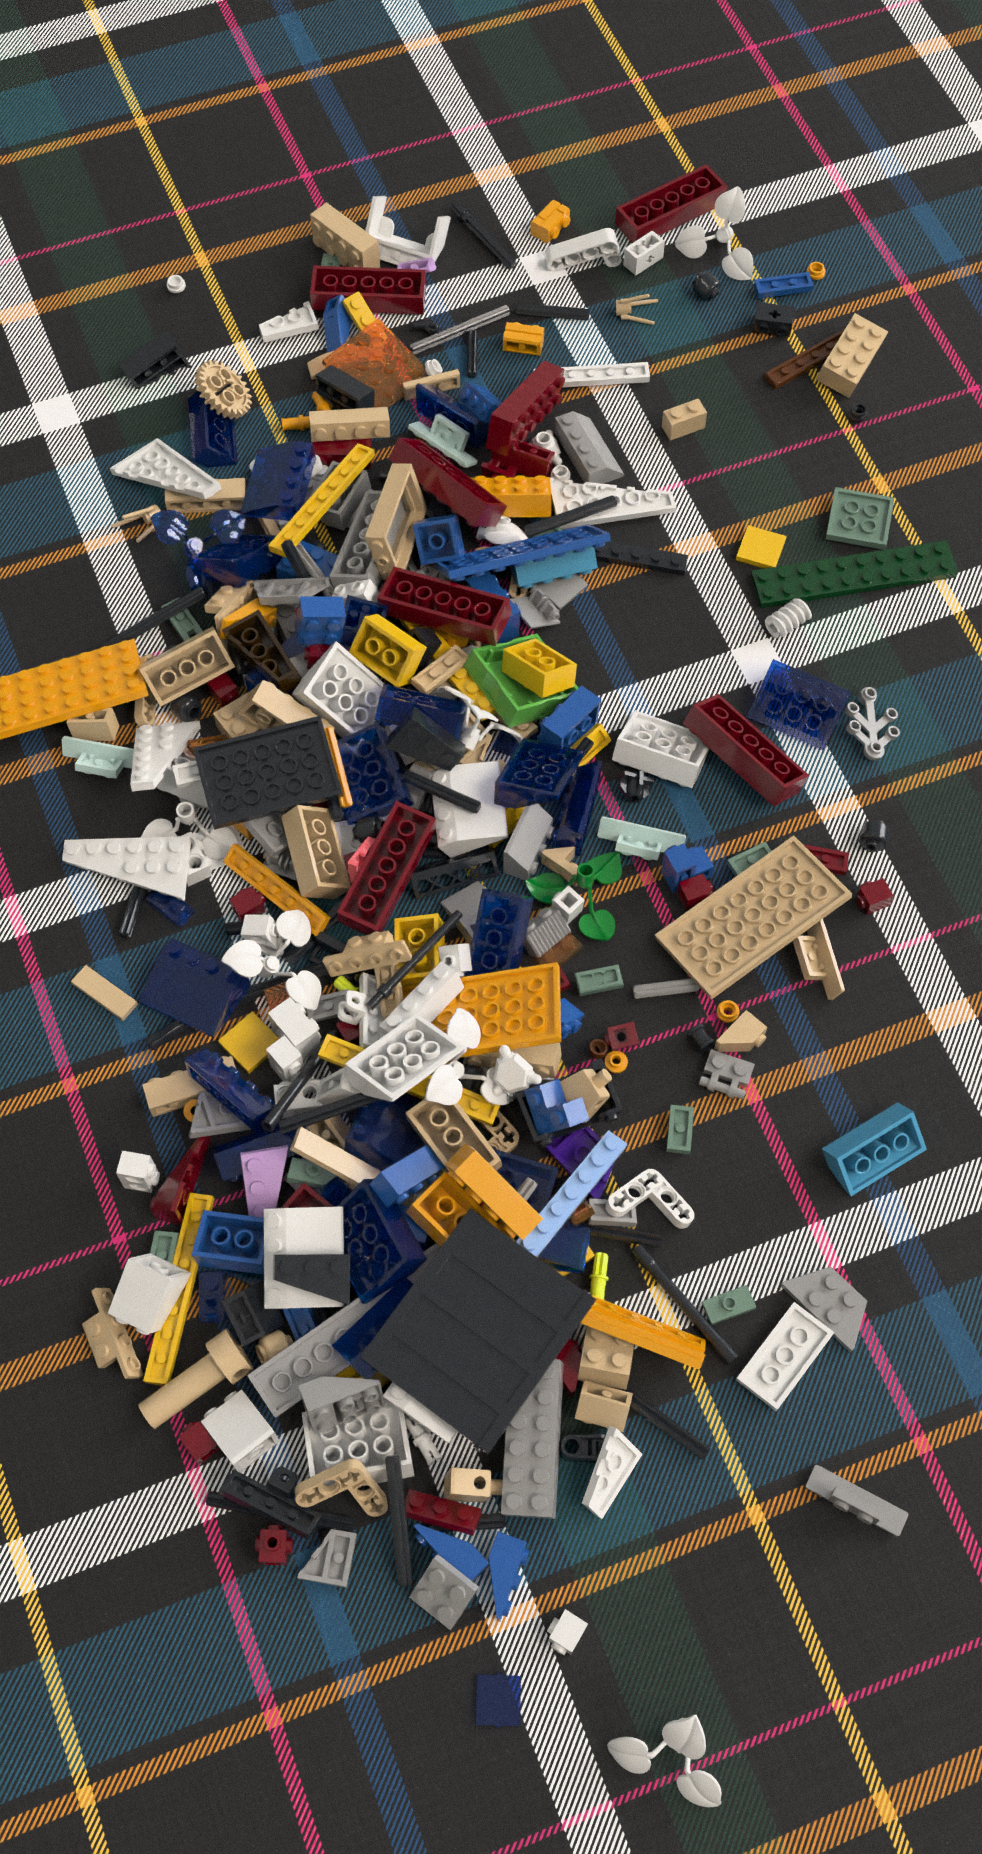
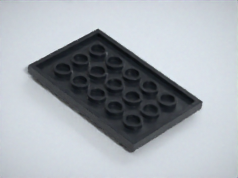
(267, 772)

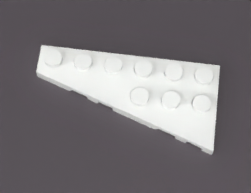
(166, 468)
(156, 749)
(143, 862)

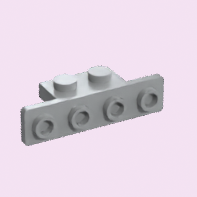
(856, 1500)

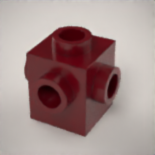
(279, 1554)

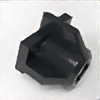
(634, 786)
(472, 1084)

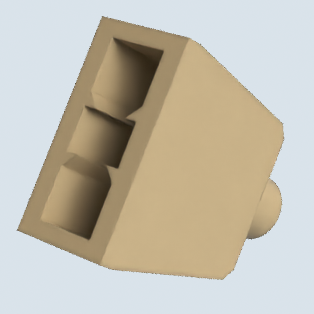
(589, 1087)
(460, 1485)

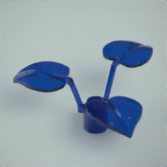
(171, 526)

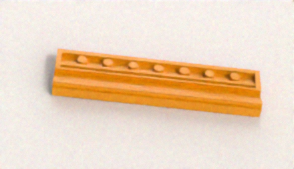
(646, 1332)

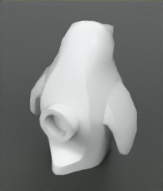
(503, 532)

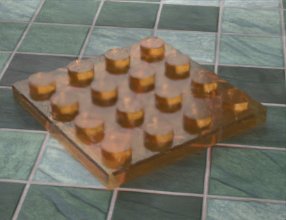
(378, 361)

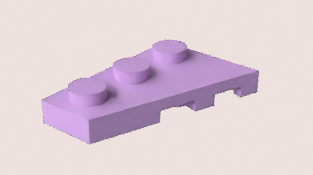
(263, 1178)

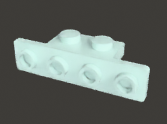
(446, 437)
(97, 757)
(638, 839)

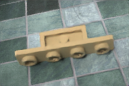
(228, 601)
(367, 953)
(818, 959)
(109, 1338)

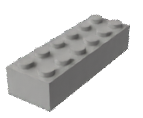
(355, 557)
(533, 1451)

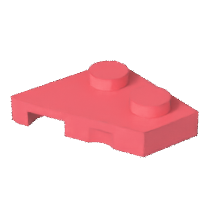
(358, 858)

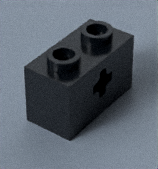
(773, 319)

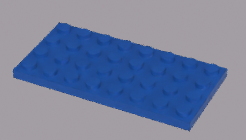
(523, 550)

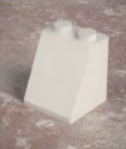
(147, 1292)
(240, 1430)

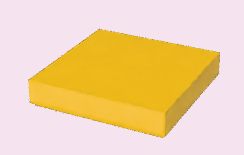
(760, 548)
(249, 1042)

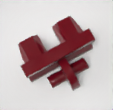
(493, 469)

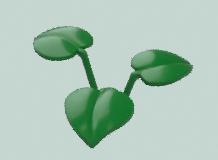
(604, 868)

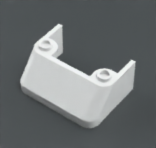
(397, 249)

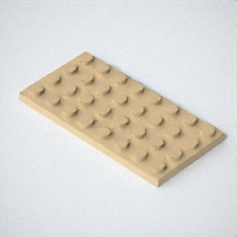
(752, 916)

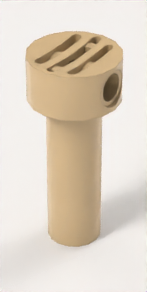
(223, 1361)

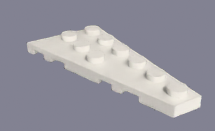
(630, 502)

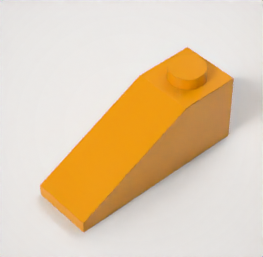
(268, 613)

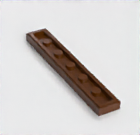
(802, 362)

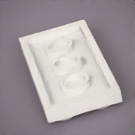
(784, 1356)

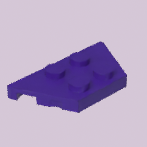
(572, 1150)

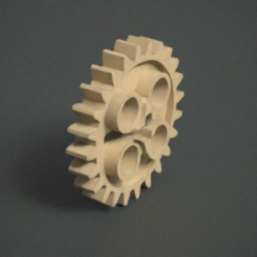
(213, 378)

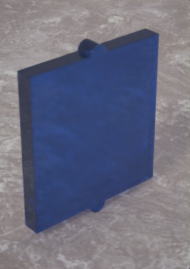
(498, 1700)

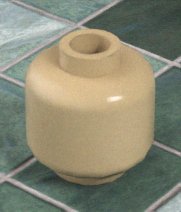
(271, 1345)

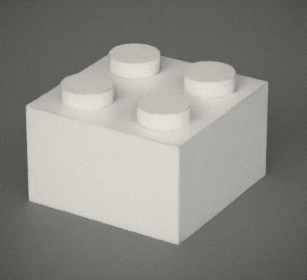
(291, 1021)

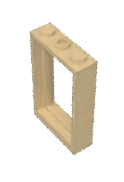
(402, 485)

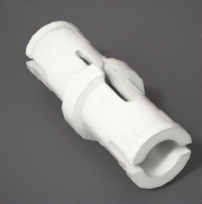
(423, 1440)

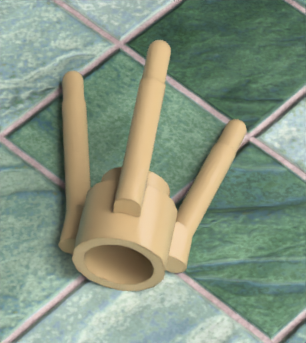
(623, 307)
(145, 513)

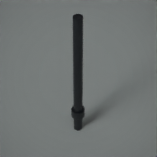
(385, 989)

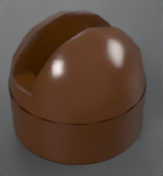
(601, 1048)

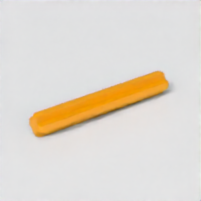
(346, 800)

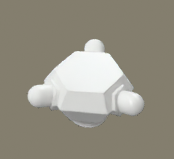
(548, 441)
(512, 1073)

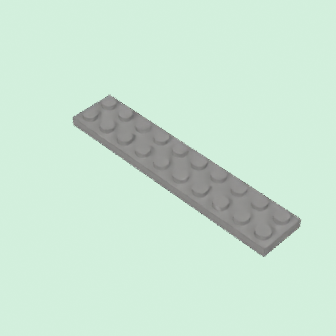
(312, 1354)

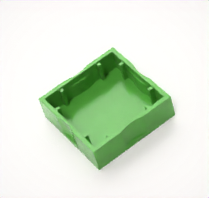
(507, 696)

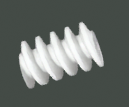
(788, 618)

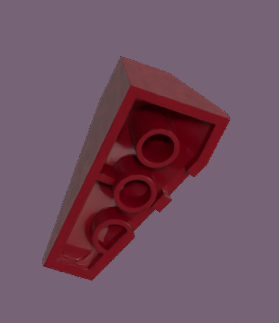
(174, 1193)

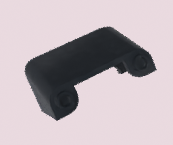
(607, 1112)

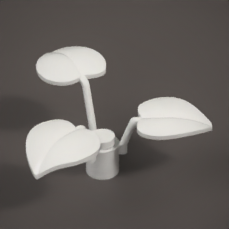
(692, 239)
(471, 734)
(215, 844)
(246, 959)
(444, 1082)
(686, 1738)

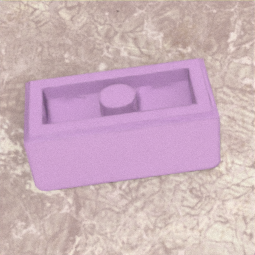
(423, 264)

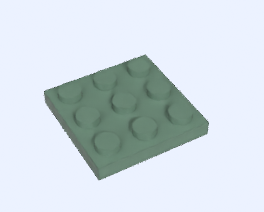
(860, 518)

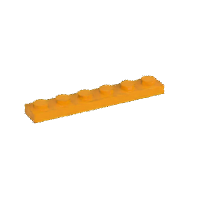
(274, 887)

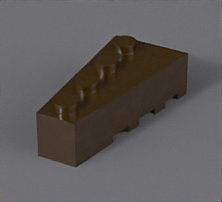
(260, 647)

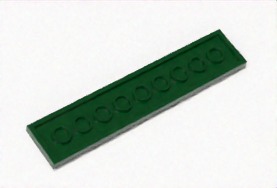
(854, 574)

